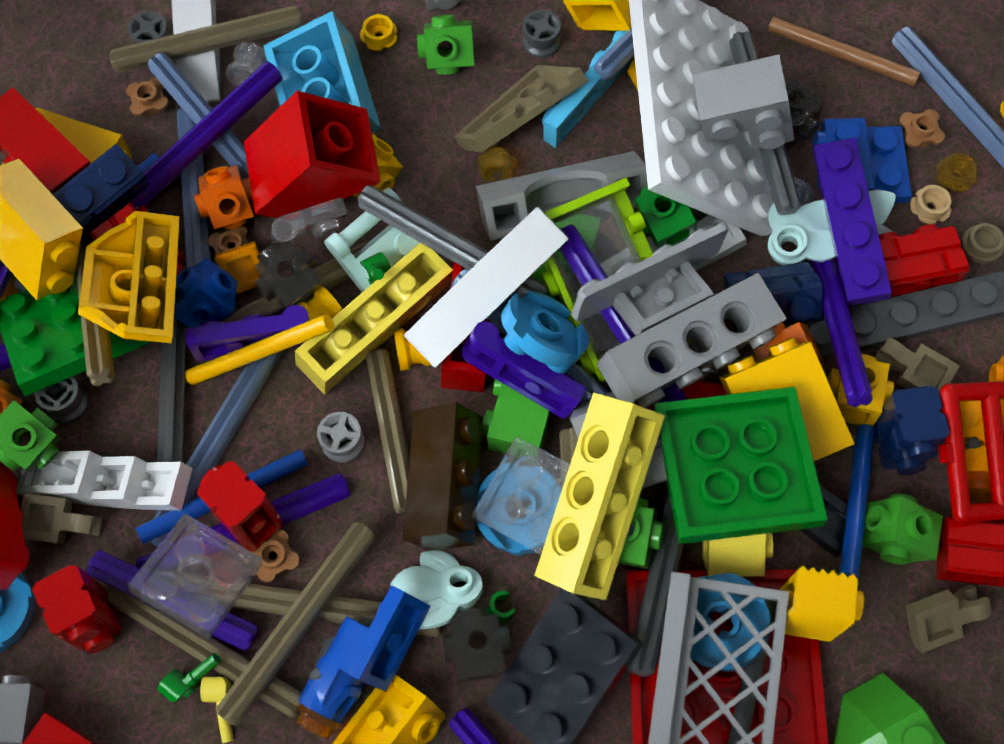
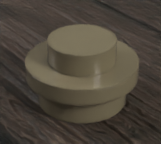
(983, 243)

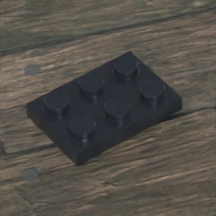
(564, 671)

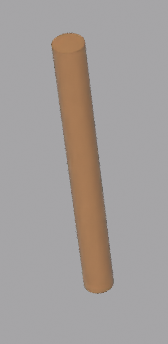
(843, 51)

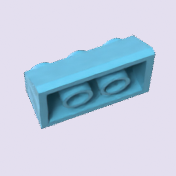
(321, 62)

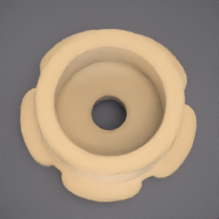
(934, 195)

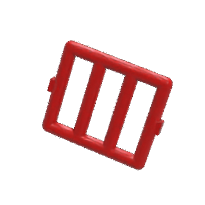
(954, 449)

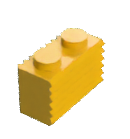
(821, 604)

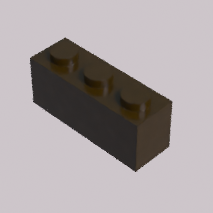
(443, 477)

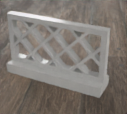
(676, 660)

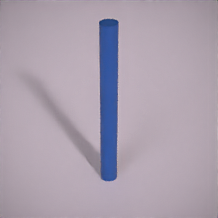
(857, 501)
(197, 508)

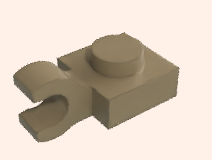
(918, 368)
(51, 517)
(941, 616)

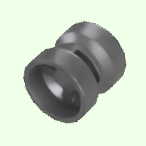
(69, 405)

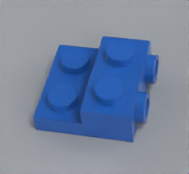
(880, 153)

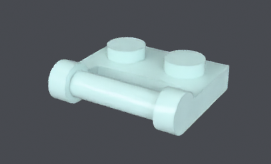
(389, 241)

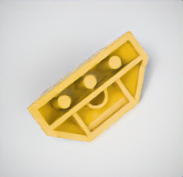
(133, 278)

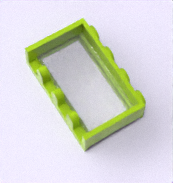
(615, 239)

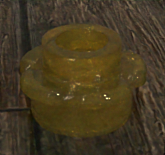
(496, 160)
(959, 163)

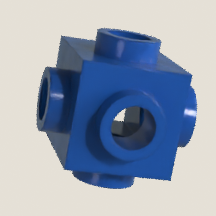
(204, 294)

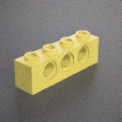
(373, 317)
(599, 496)

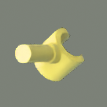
(213, 690)

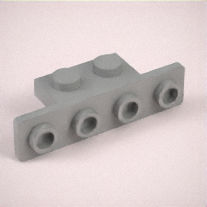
(655, 287)

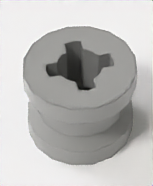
(336, 429)

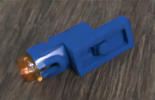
(359, 657)

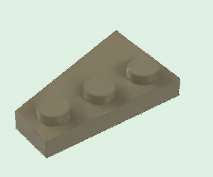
(519, 104)

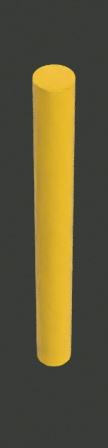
(260, 349)

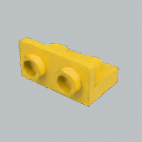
(393, 717)

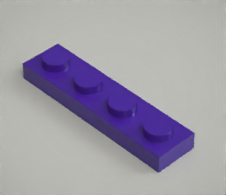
(851, 222)

